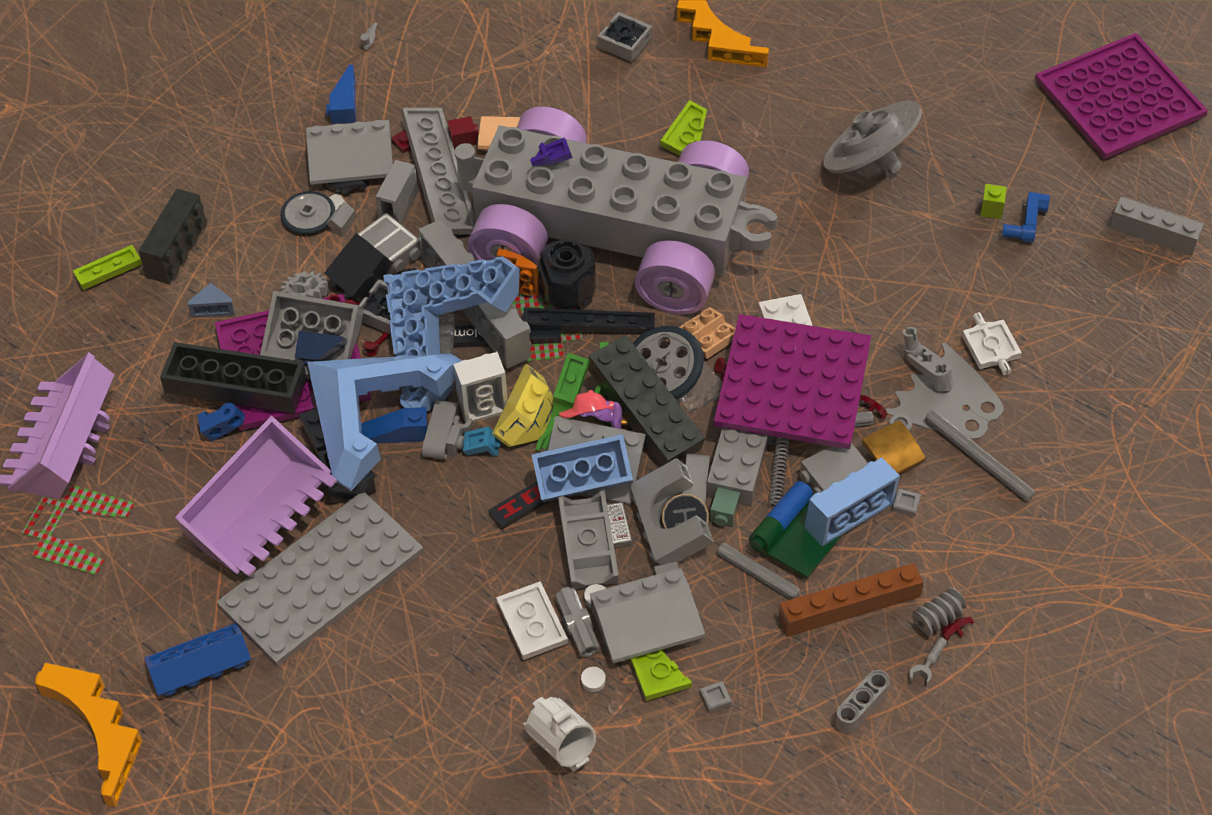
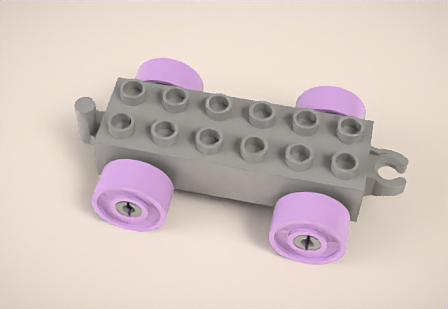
(669, 212)

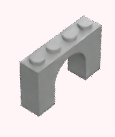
(650, 497)

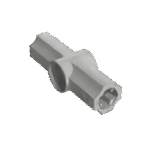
(577, 622)

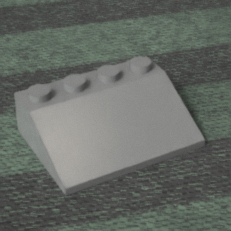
(349, 151)
(301, 313)
(573, 432)
(646, 615)

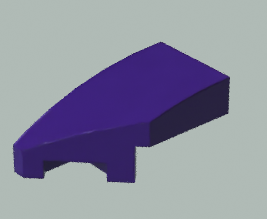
(552, 153)

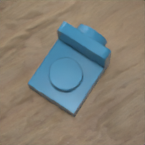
(481, 441)

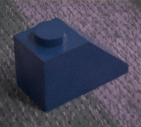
(317, 346)

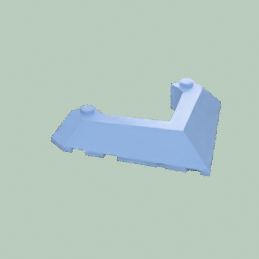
(421, 296)
(337, 394)

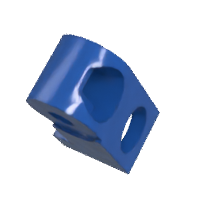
(220, 421)

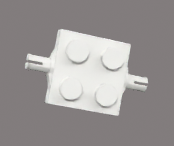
(991, 344)

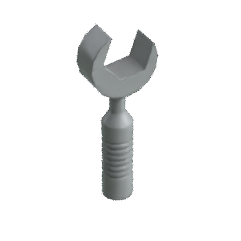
(930, 659)

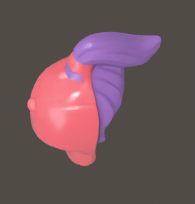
(595, 405)

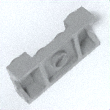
(588, 541)

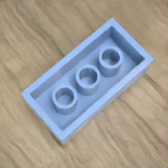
(582, 468)
(851, 501)

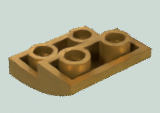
(895, 446)

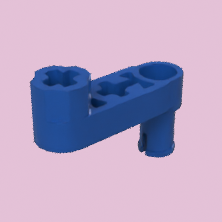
(1035, 203)

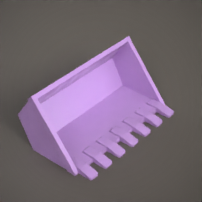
(60, 430)
(254, 498)

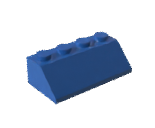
(197, 659)

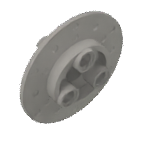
(873, 138)

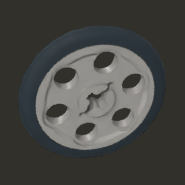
(679, 340)

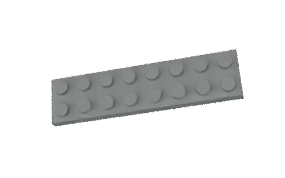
(438, 168)

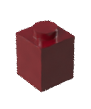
(463, 131)

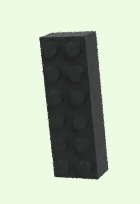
(233, 377)
(645, 401)

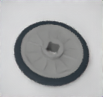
(307, 212)

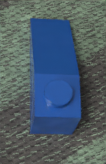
(343, 99)
(397, 426)

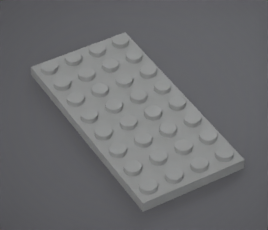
(320, 578)

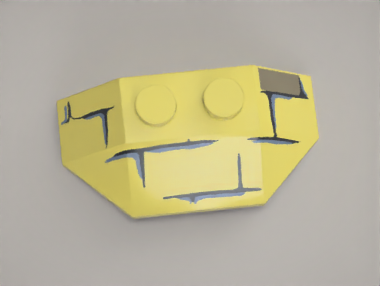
(526, 410)

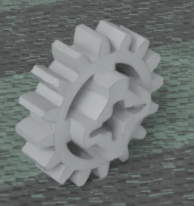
(306, 285)

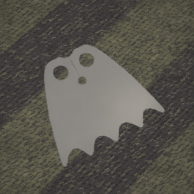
(967, 389)

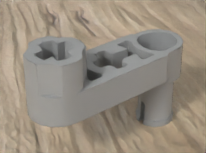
(933, 367)

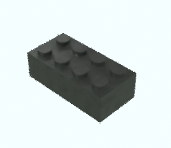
(172, 236)

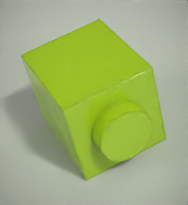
(993, 201)

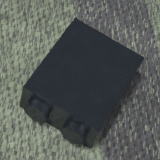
(357, 268)

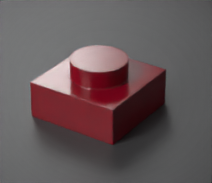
(401, 141)

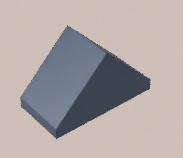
(211, 303)

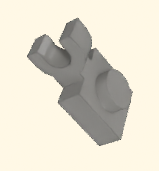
(455, 439)

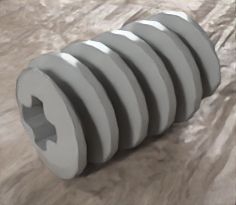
(939, 610)

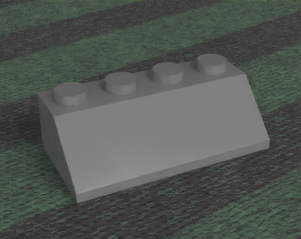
(1156, 225)

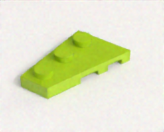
(685, 129)
(658, 675)

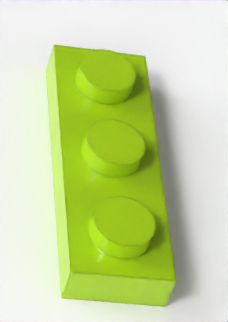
(107, 267)

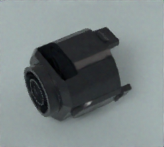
(571, 274)

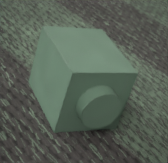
(724, 507)

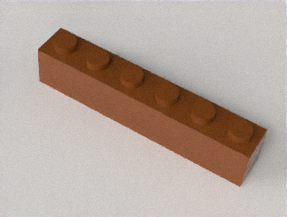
(850, 599)

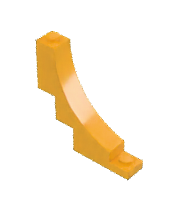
(724, 43)
(115, 743)

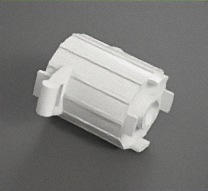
(561, 732)

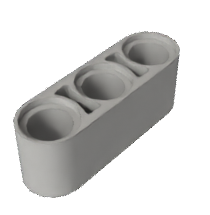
(439, 429)
(699, 469)
(857, 711)

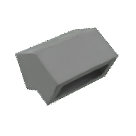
(342, 219)

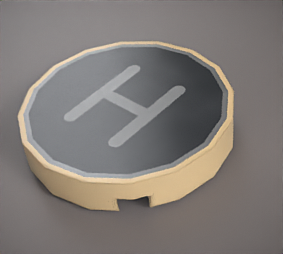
(683, 508)

